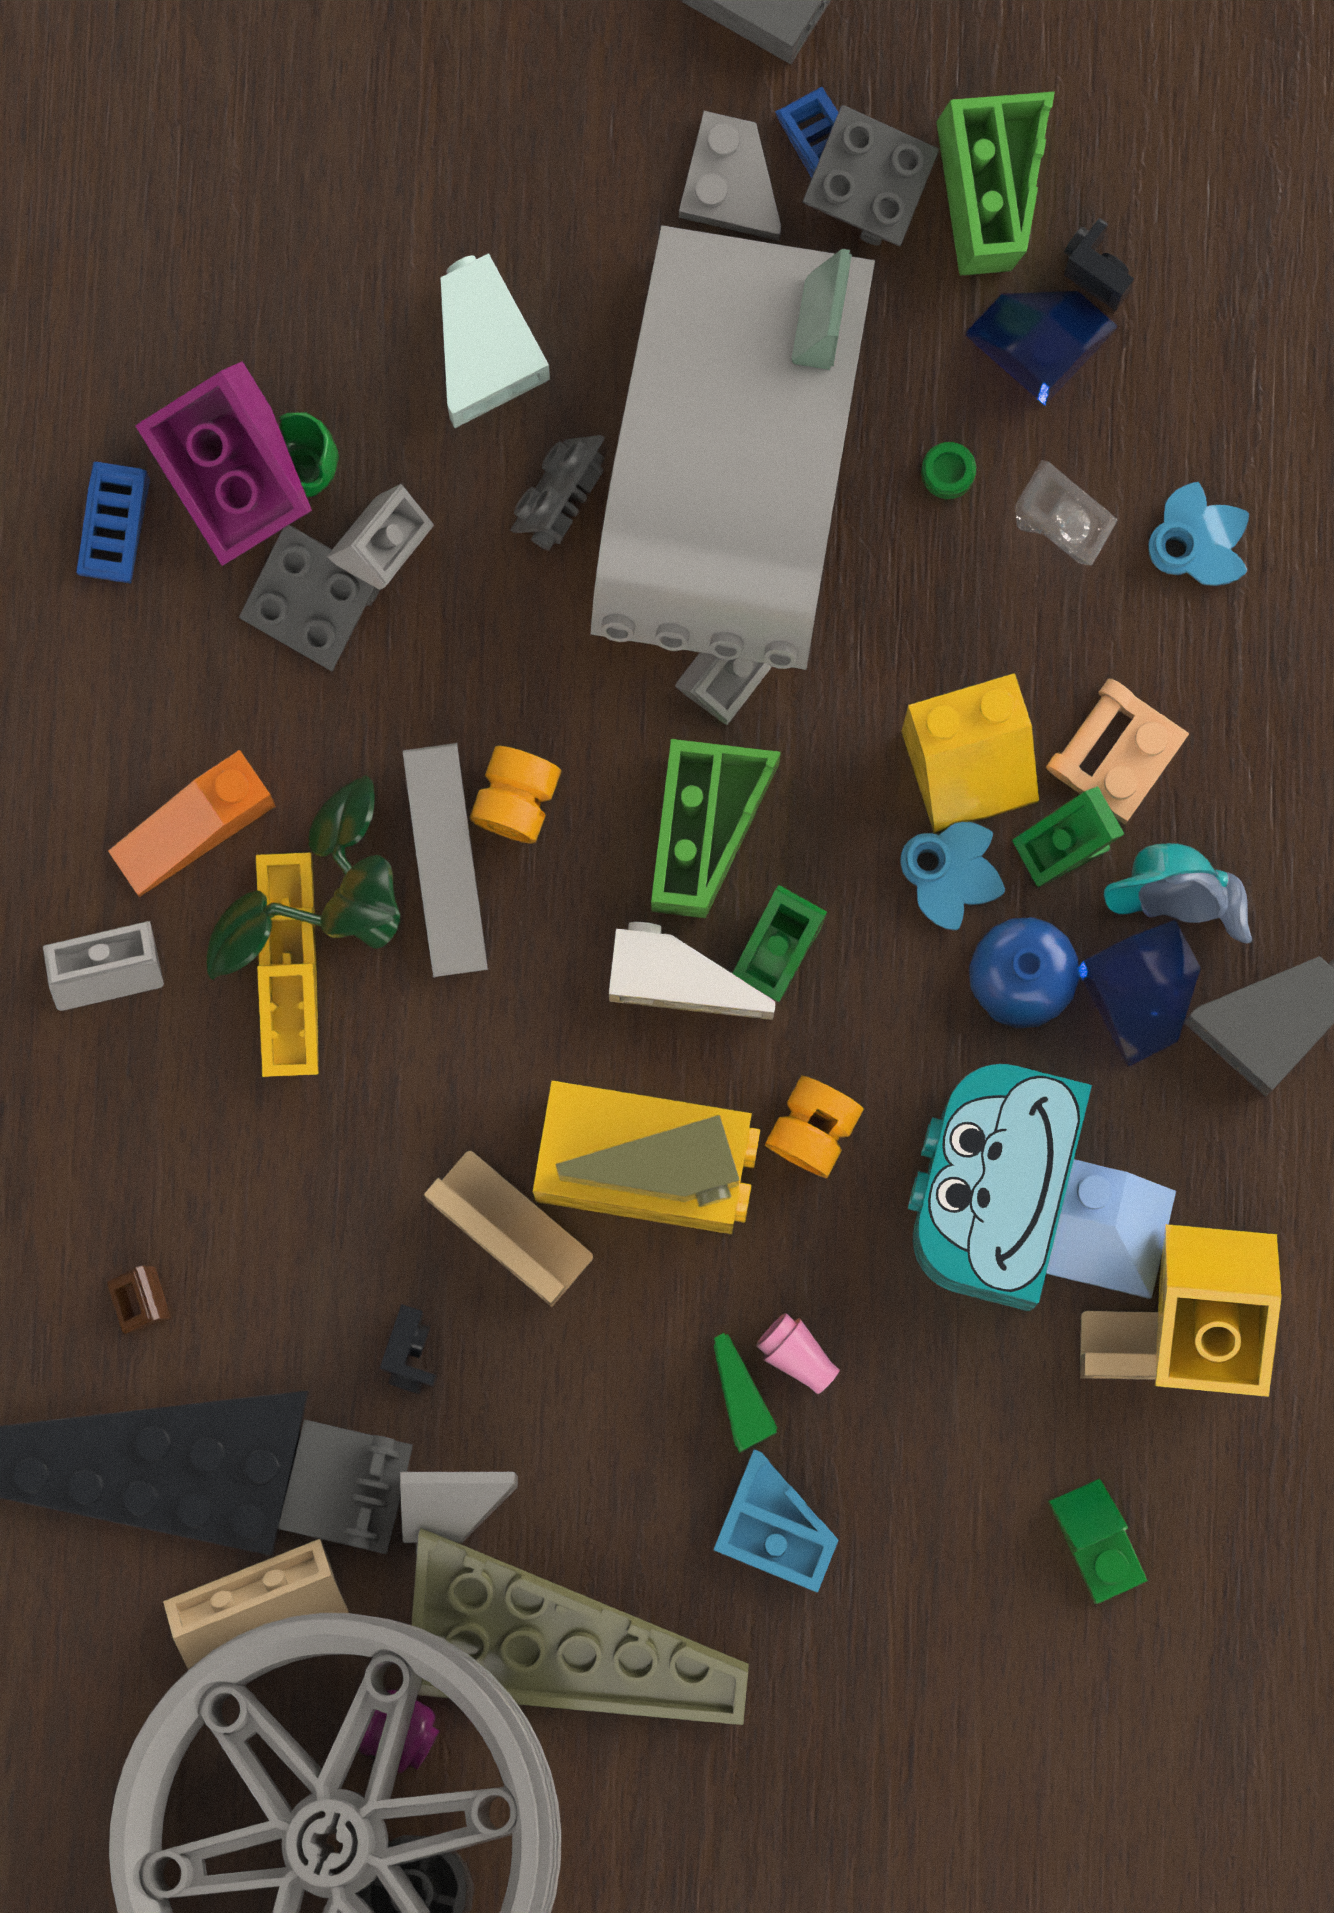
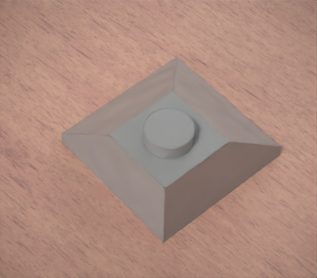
(451, 1501)

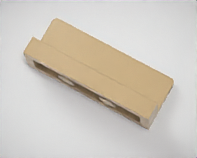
(509, 1227)
(1118, 1345)
(263, 1593)

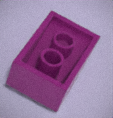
(227, 462)

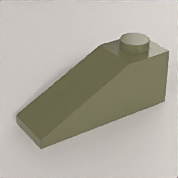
(669, 1165)

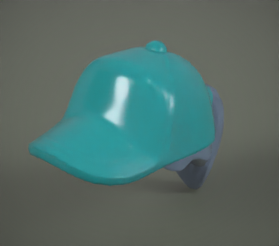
(1182, 885)

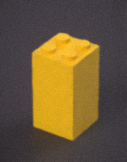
(594, 1119)

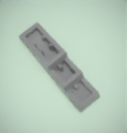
(445, 860)

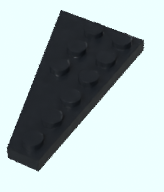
(175, 1470)

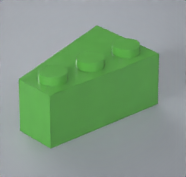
(991, 175)
(704, 818)

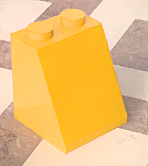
(972, 752)
(1217, 1310)

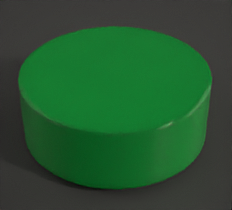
(948, 470)

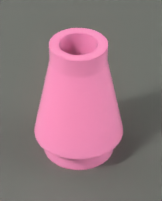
(796, 1352)

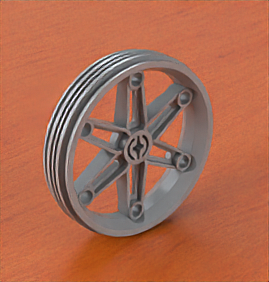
(357, 1820)

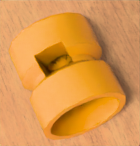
(515, 794)
(805, 1144)

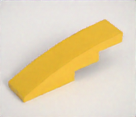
(288, 969)

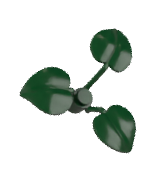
(360, 907)

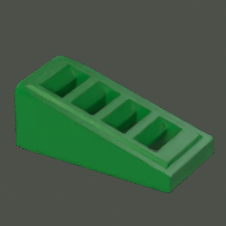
(745, 1407)

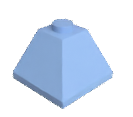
(1111, 1230)

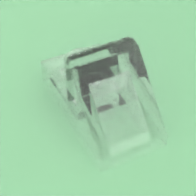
(1063, 514)

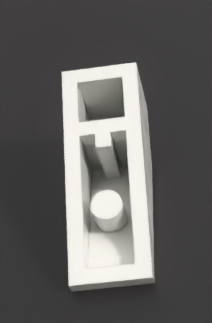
(670, 974)

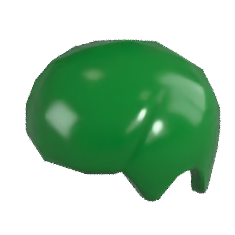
(310, 450)

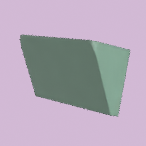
(822, 312)

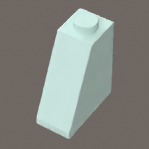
(485, 341)

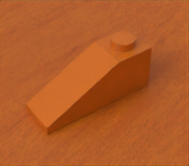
(192, 823)

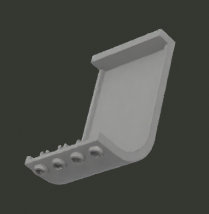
(726, 455)

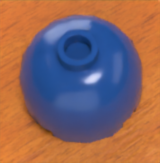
(1024, 972)

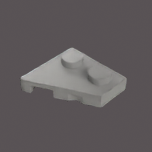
(730, 179)

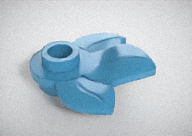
(1206, 535)
(960, 874)

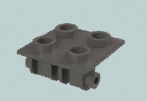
(870, 176)
(566, 467)
(307, 599)
(345, 1486)

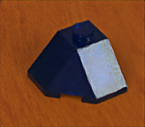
(1041, 337)
(1143, 989)

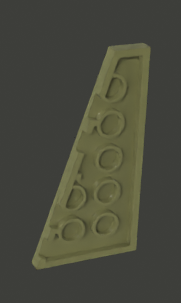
(564, 1646)

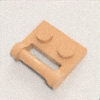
(1132, 762)

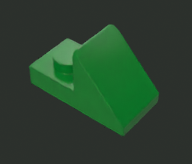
(1068, 837)
(779, 943)
(1098, 1541)

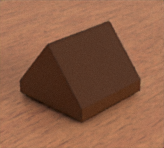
(138, 1299)

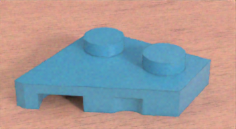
(775, 1528)

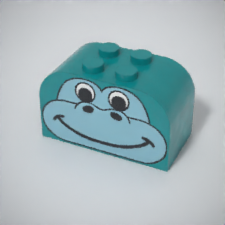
(997, 1182)

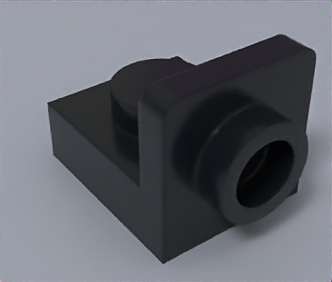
(1098, 274)
(407, 1340)

